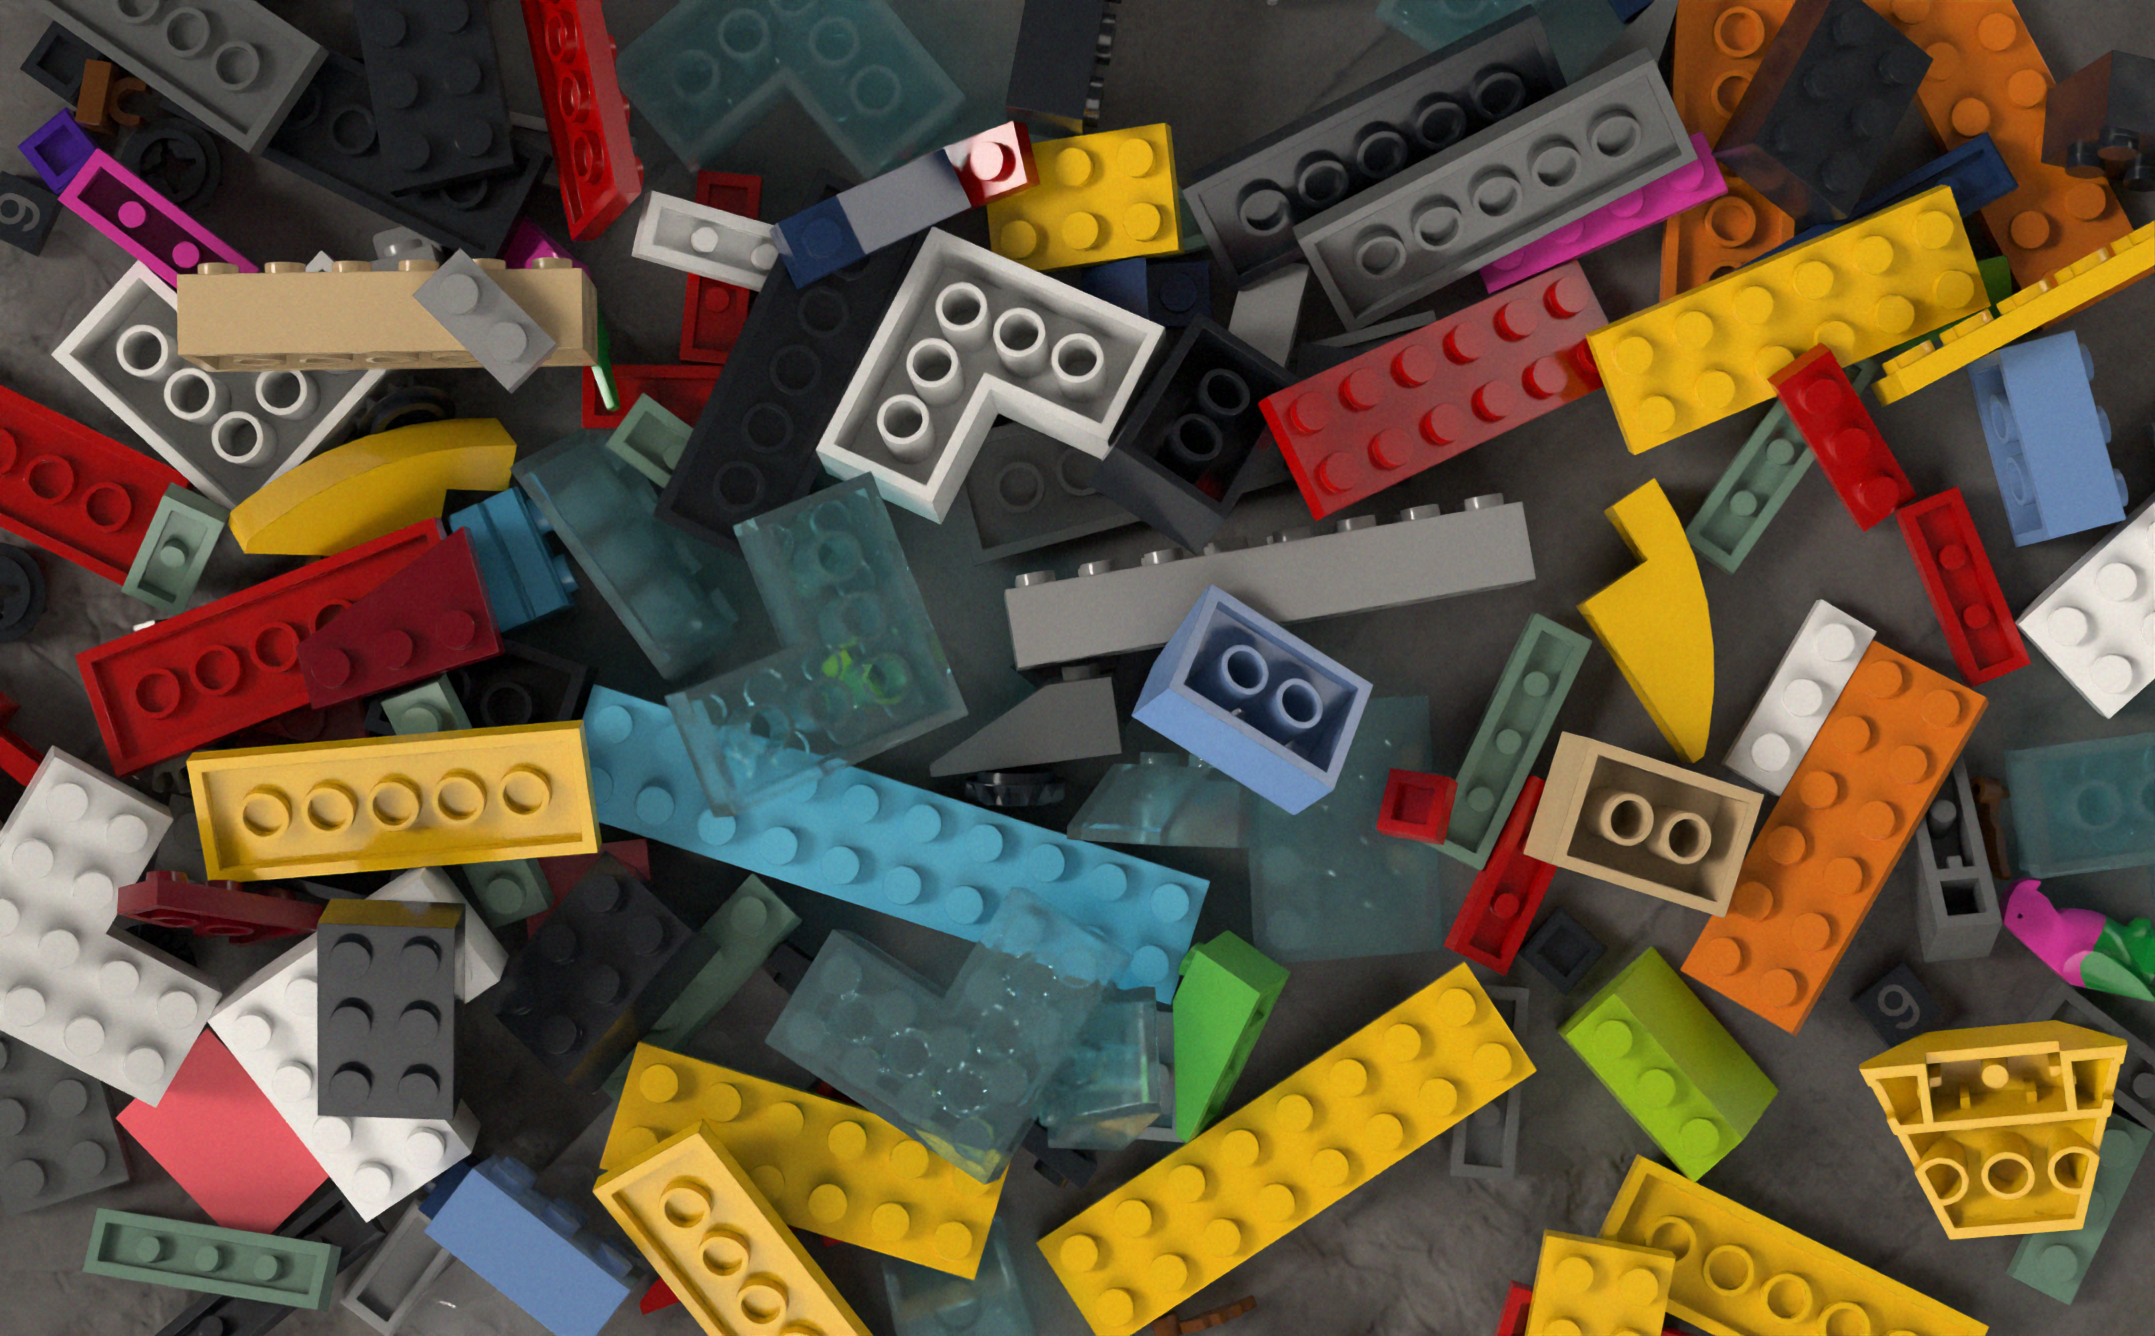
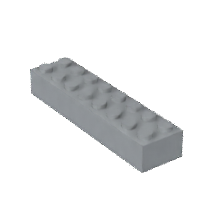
(1286, 581)

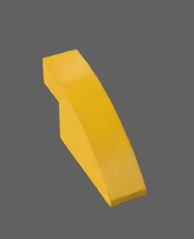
(373, 487)
(1659, 621)

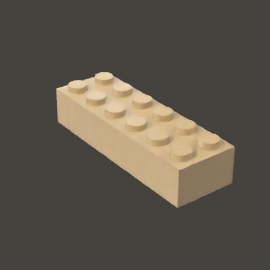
(364, 316)

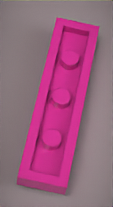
(1632, 213)

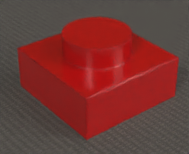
(1417, 806)

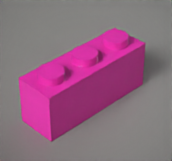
(145, 220)

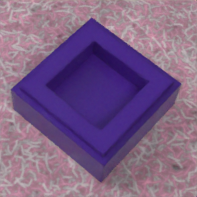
(59, 149)

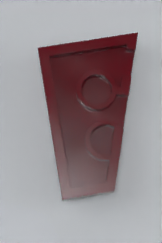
(406, 629)
(218, 908)

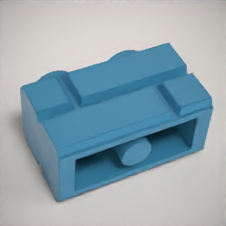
(517, 561)

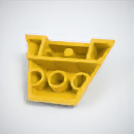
(2002, 1121)

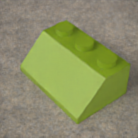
(1670, 1064)

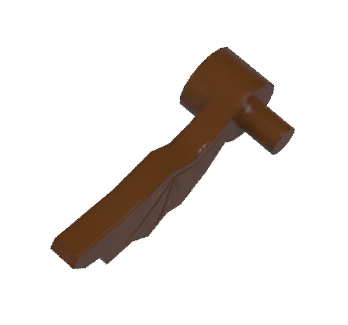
(1988, 794)
(1169, 1323)

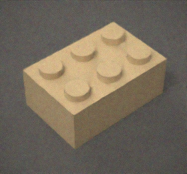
(1643, 824)

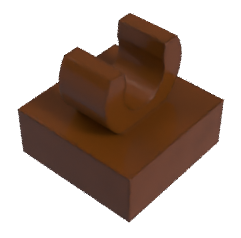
(103, 98)

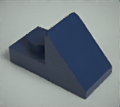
(1158, 292)

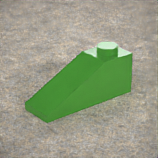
(1217, 1023)

